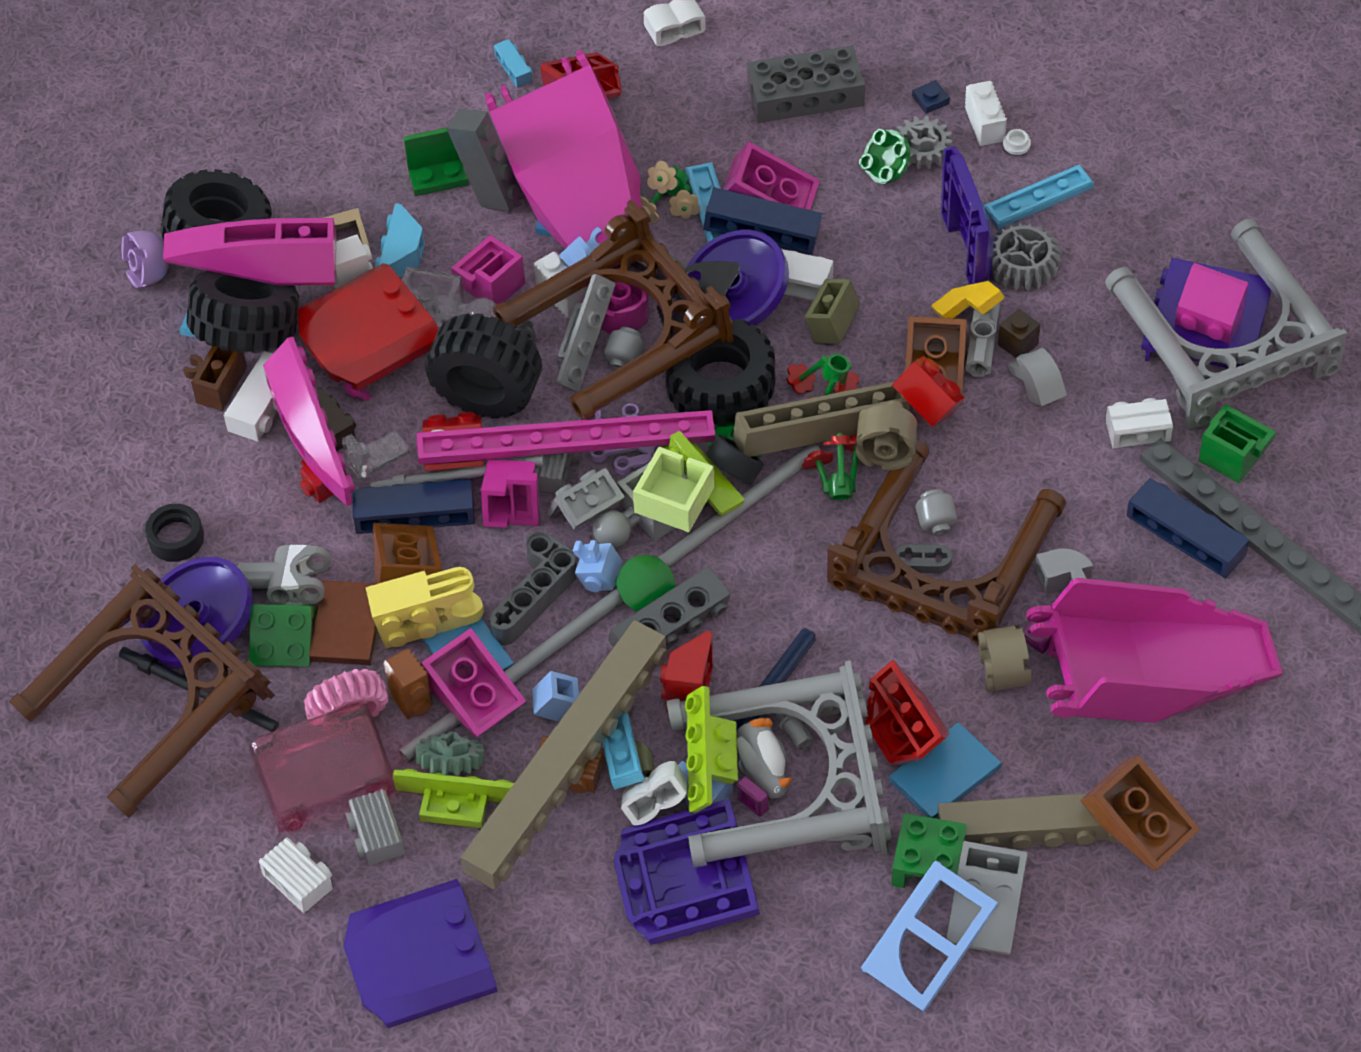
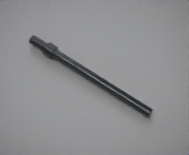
(149, 664)

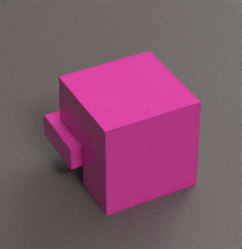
(491, 270)
(510, 494)

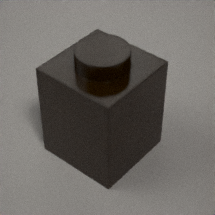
(1019, 333)

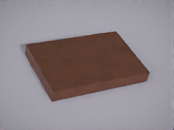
(343, 625)

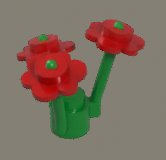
(834, 370)
(840, 485)

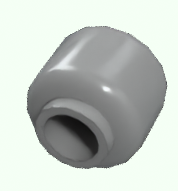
(623, 347)
(936, 512)

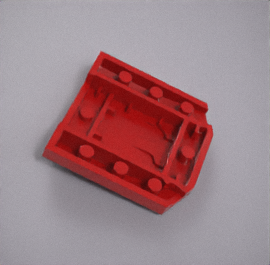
(366, 328)

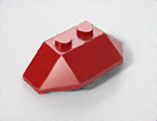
(603, 68)
(902, 717)

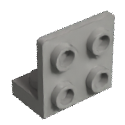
(586, 499)

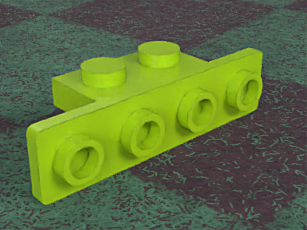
(724, 495)
(710, 750)
(451, 798)

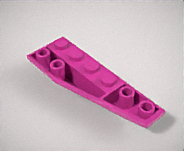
(260, 250)
(303, 418)

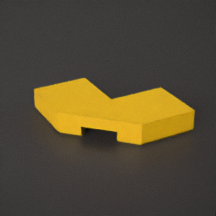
(979, 296)

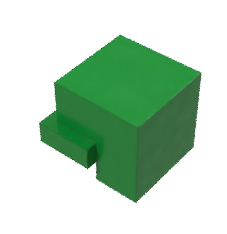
(1234, 443)

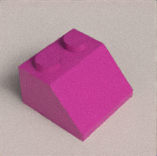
(1212, 303)

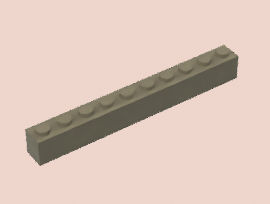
(564, 755)

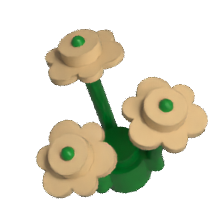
(674, 182)

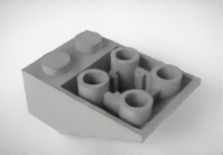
(1000, 876)

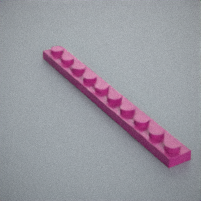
(563, 437)

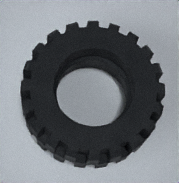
(209, 196)
(241, 312)
(483, 365)
(726, 397)

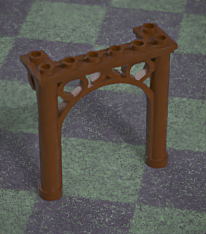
(629, 242)
(851, 562)
(138, 603)

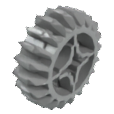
(1026, 249)

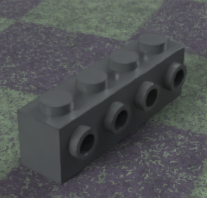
(484, 159)

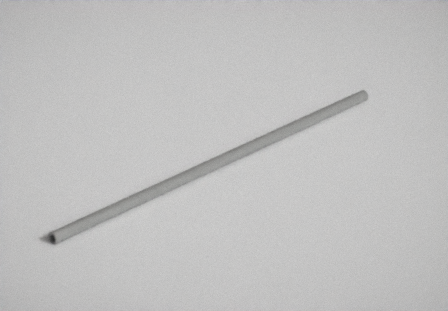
(614, 599)

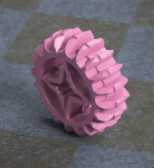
(345, 690)

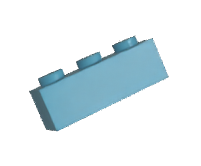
(513, 63)

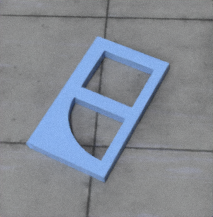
(885, 959)

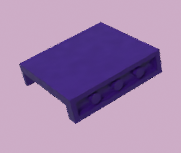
(1254, 312)

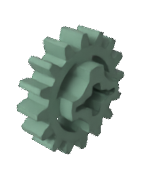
(449, 754)

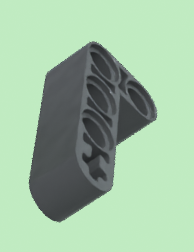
(511, 620)

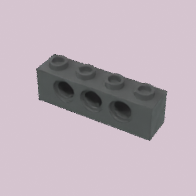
(701, 587)

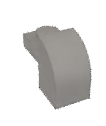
(1039, 376)
(1060, 567)

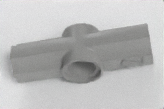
(982, 342)

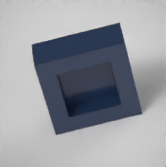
(930, 96)

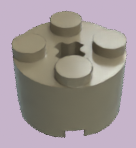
(886, 436)
(1004, 658)

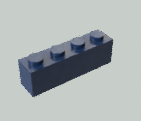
(787, 225)
(414, 504)
(1188, 527)

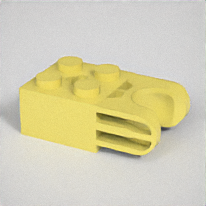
(423, 605)

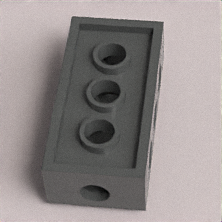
(805, 84)

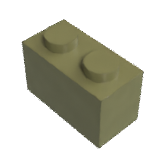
(832, 311)

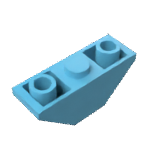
(403, 242)

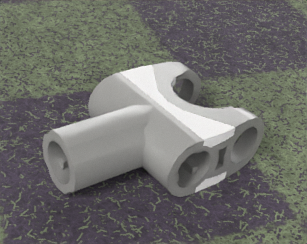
(289, 574)

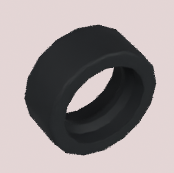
(729, 458)
(180, 550)

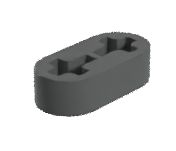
(924, 557)

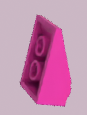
(770, 178)
(472, 683)

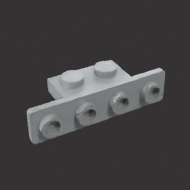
(583, 332)

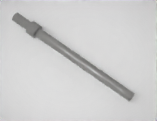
(448, 475)

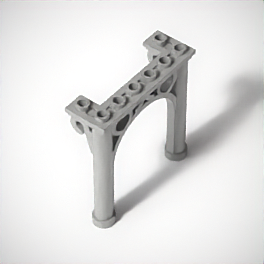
(1200, 388)
(851, 823)

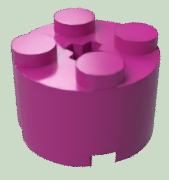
(626, 308)

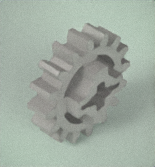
(925, 141)

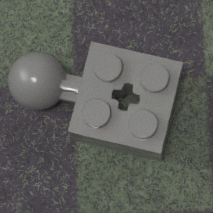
(616, 526)

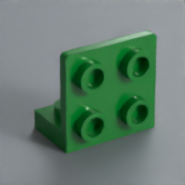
(433, 162)
(281, 634)
(922, 843)

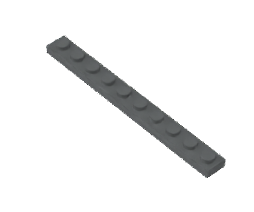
(1262, 535)

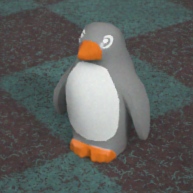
(762, 757)

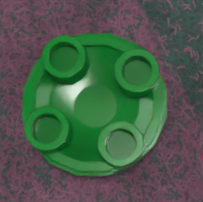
(886, 156)
(643, 581)

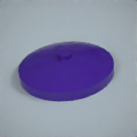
(761, 273)
(215, 592)

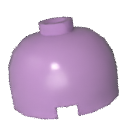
(145, 257)

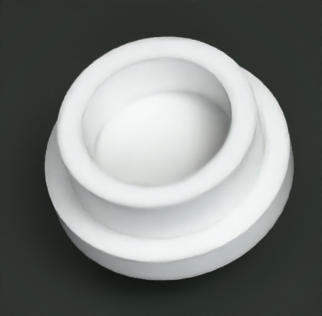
(1016, 142)

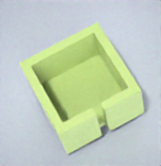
(667, 495)

